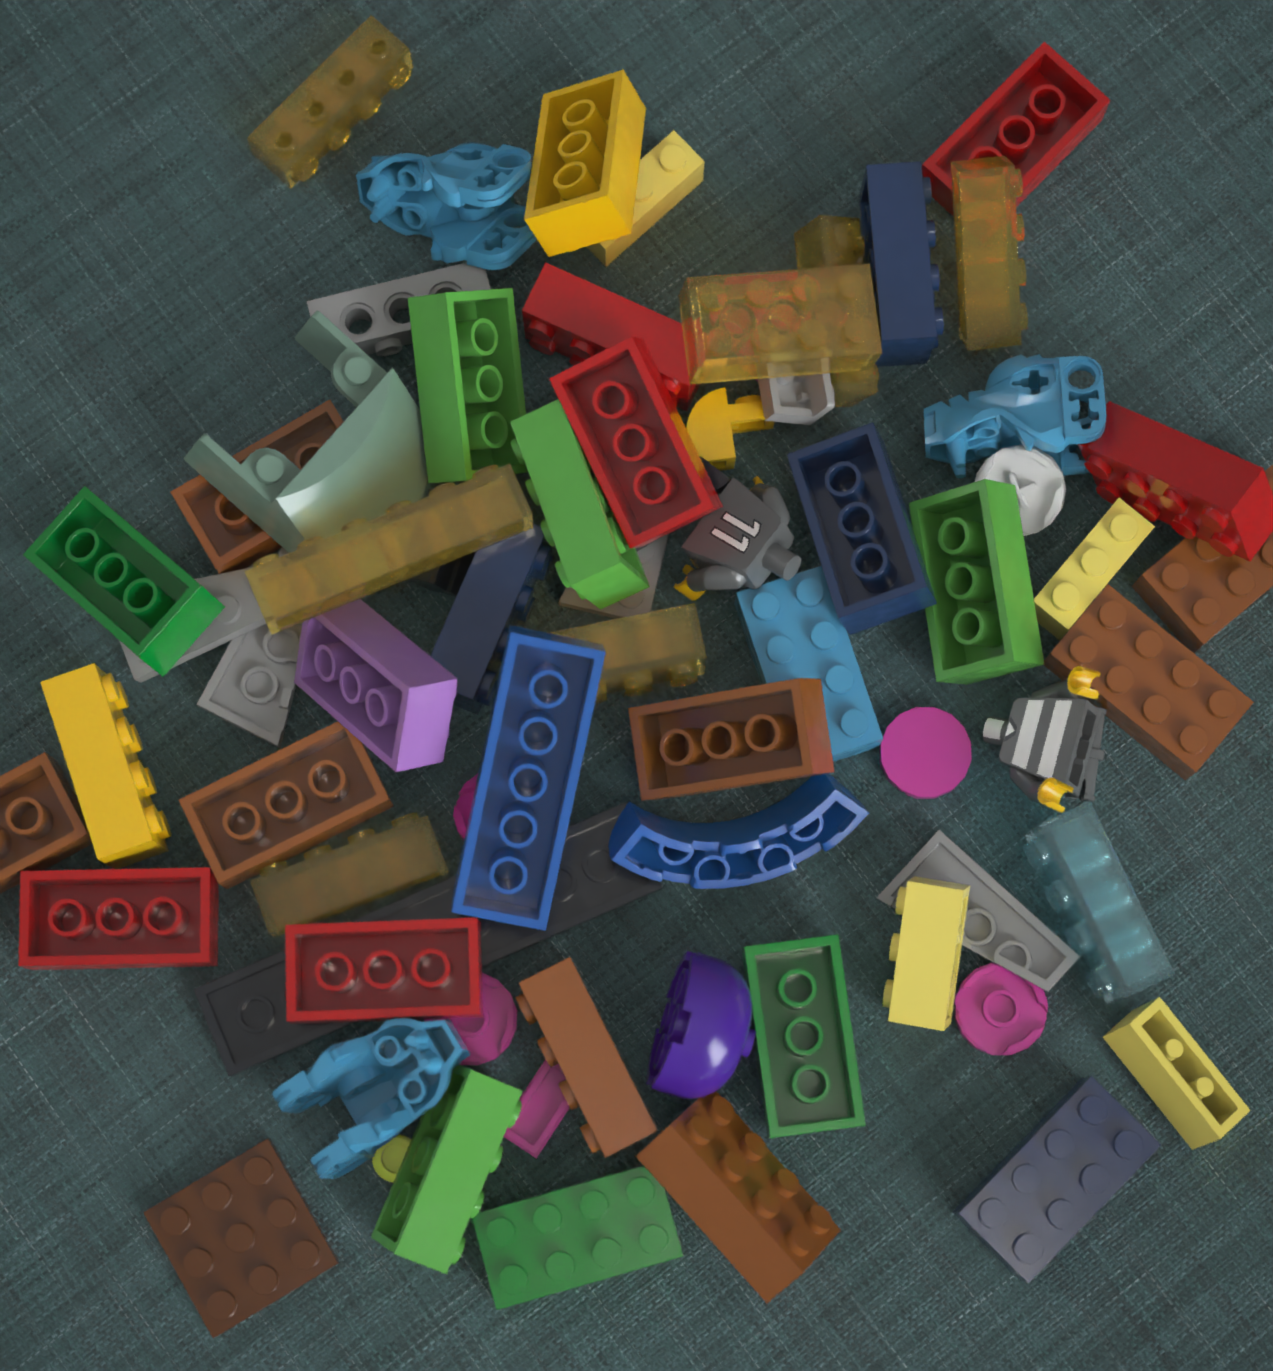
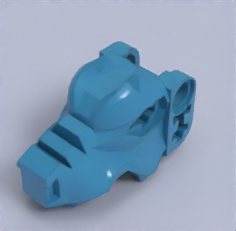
(455, 199)
(1024, 405)
(382, 1082)

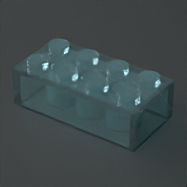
(1097, 904)

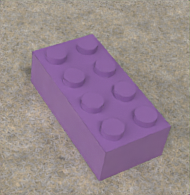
(377, 685)

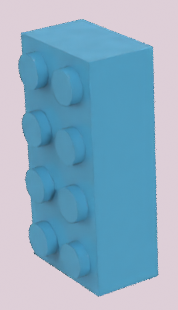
(798, 635)

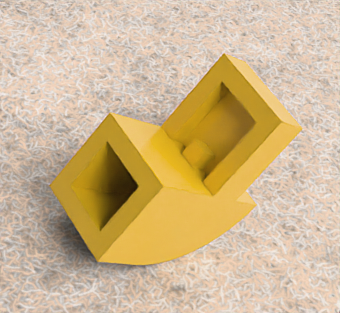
(715, 422)

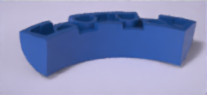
(738, 849)

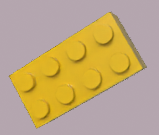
(586, 164)
(105, 766)

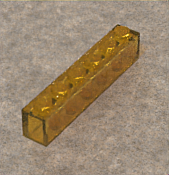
(389, 547)

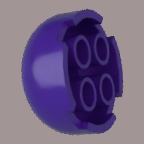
(701, 1028)

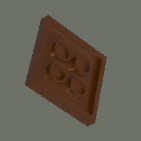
(241, 1237)

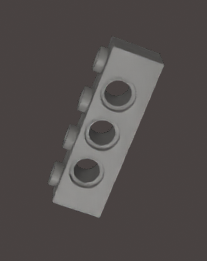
(383, 300)

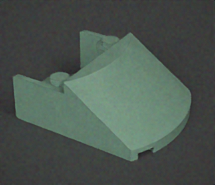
(354, 475)

